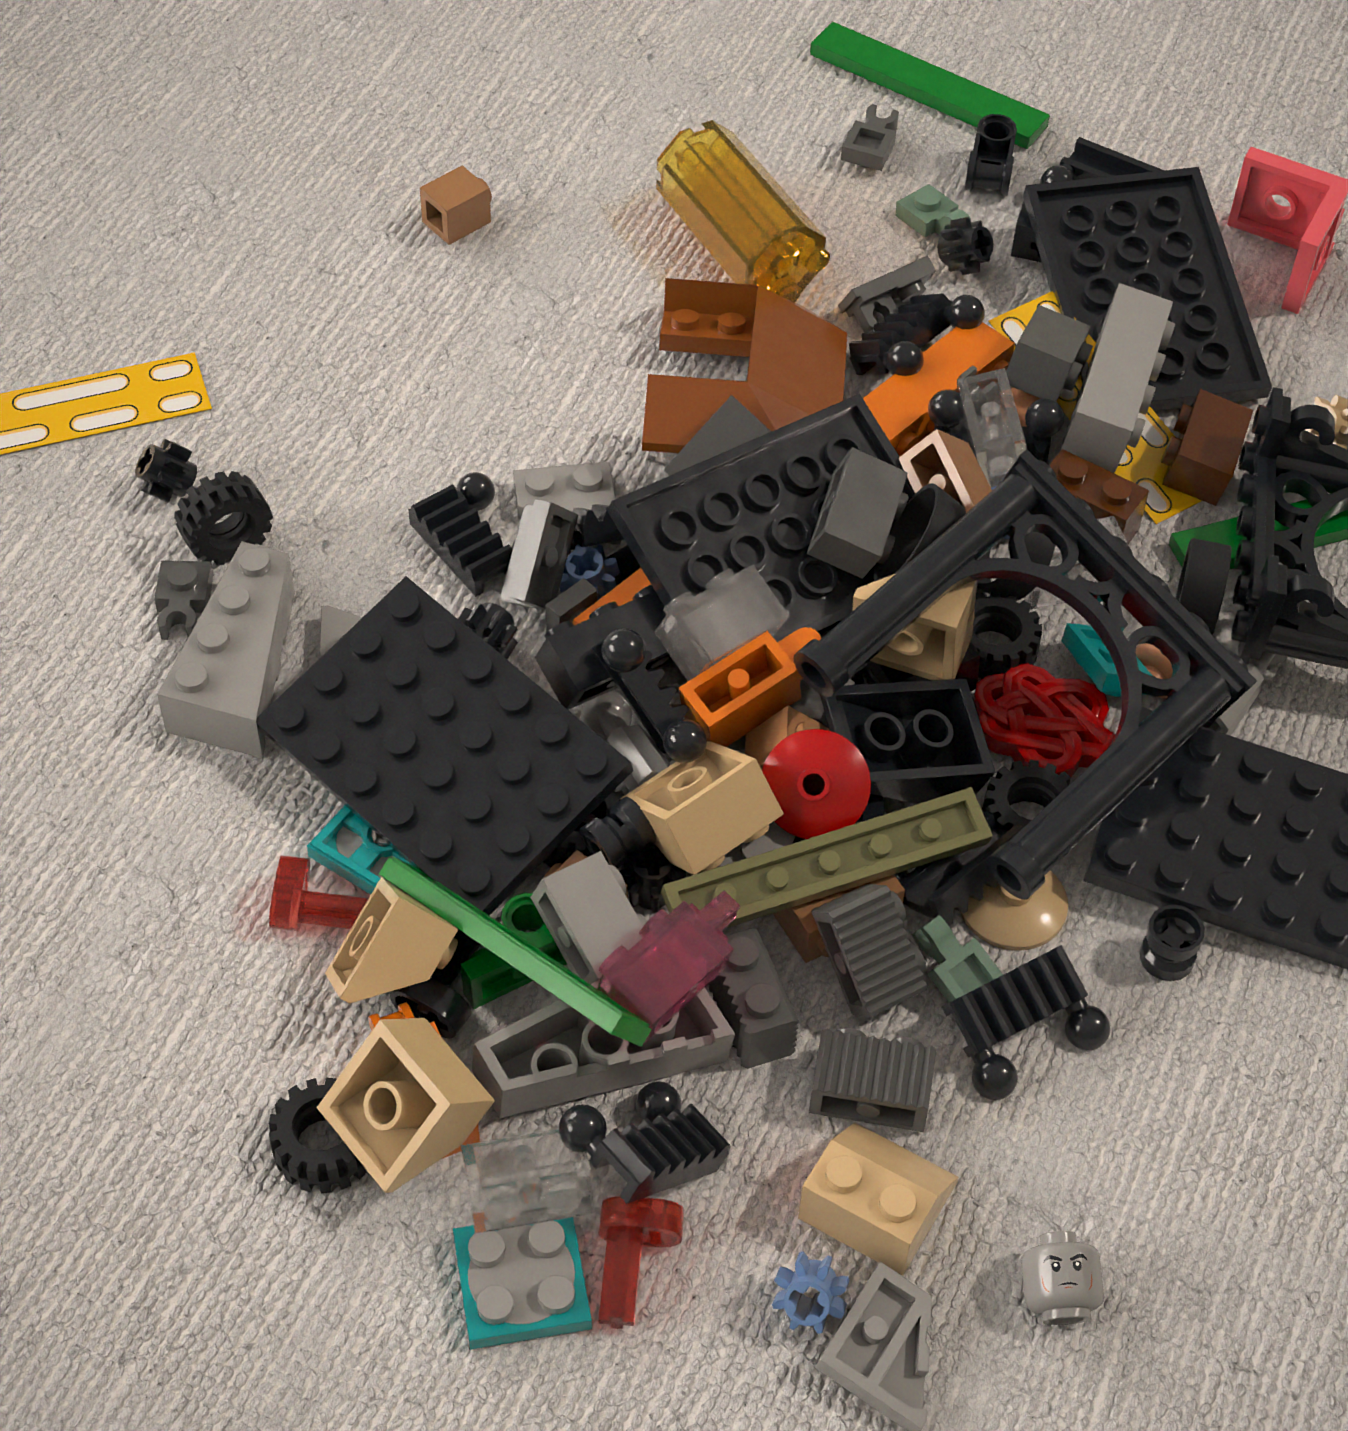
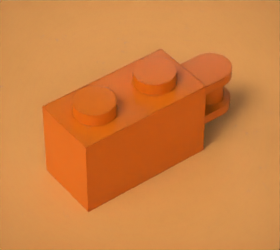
(746, 686)

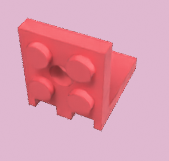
(1305, 225)

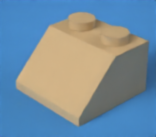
(936, 640)
(707, 807)
(390, 946)
(404, 1101)
(875, 1196)

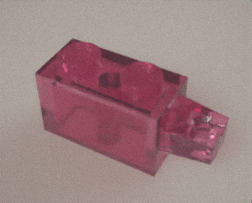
(671, 961)

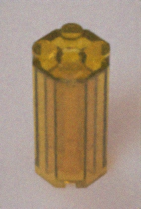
(740, 211)

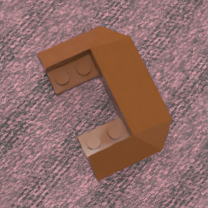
(791, 351)

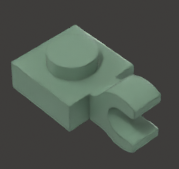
(928, 211)
(959, 966)

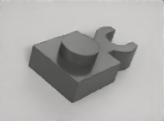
(871, 141)
(181, 592)

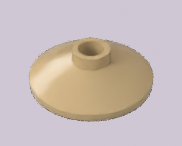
(1018, 922)

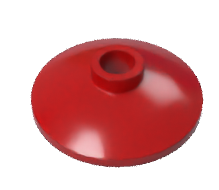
(844, 776)

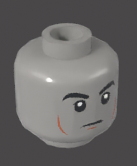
(1062, 1279)

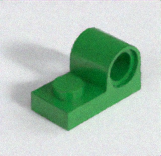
(489, 976)

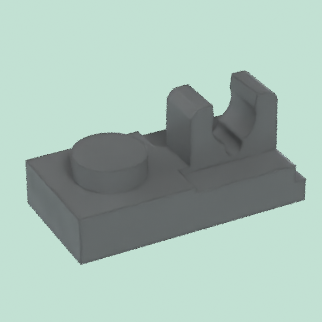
(881, 292)

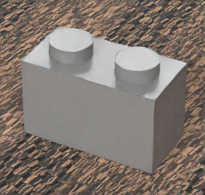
(588, 914)

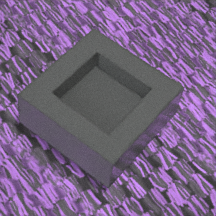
(570, 603)

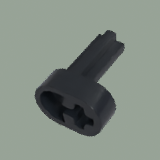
(435, 998)

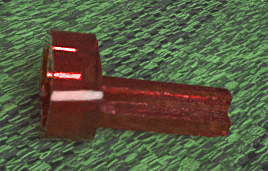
(296, 905)
(627, 1229)

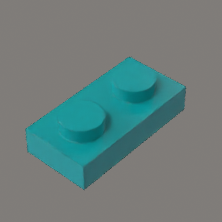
(1094, 657)

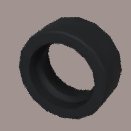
(1204, 579)

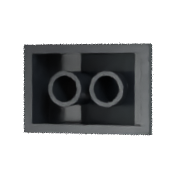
(914, 736)

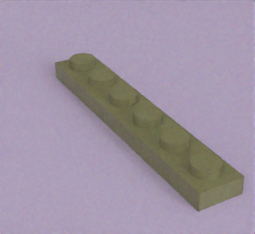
(839, 858)

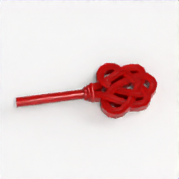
(1062, 723)

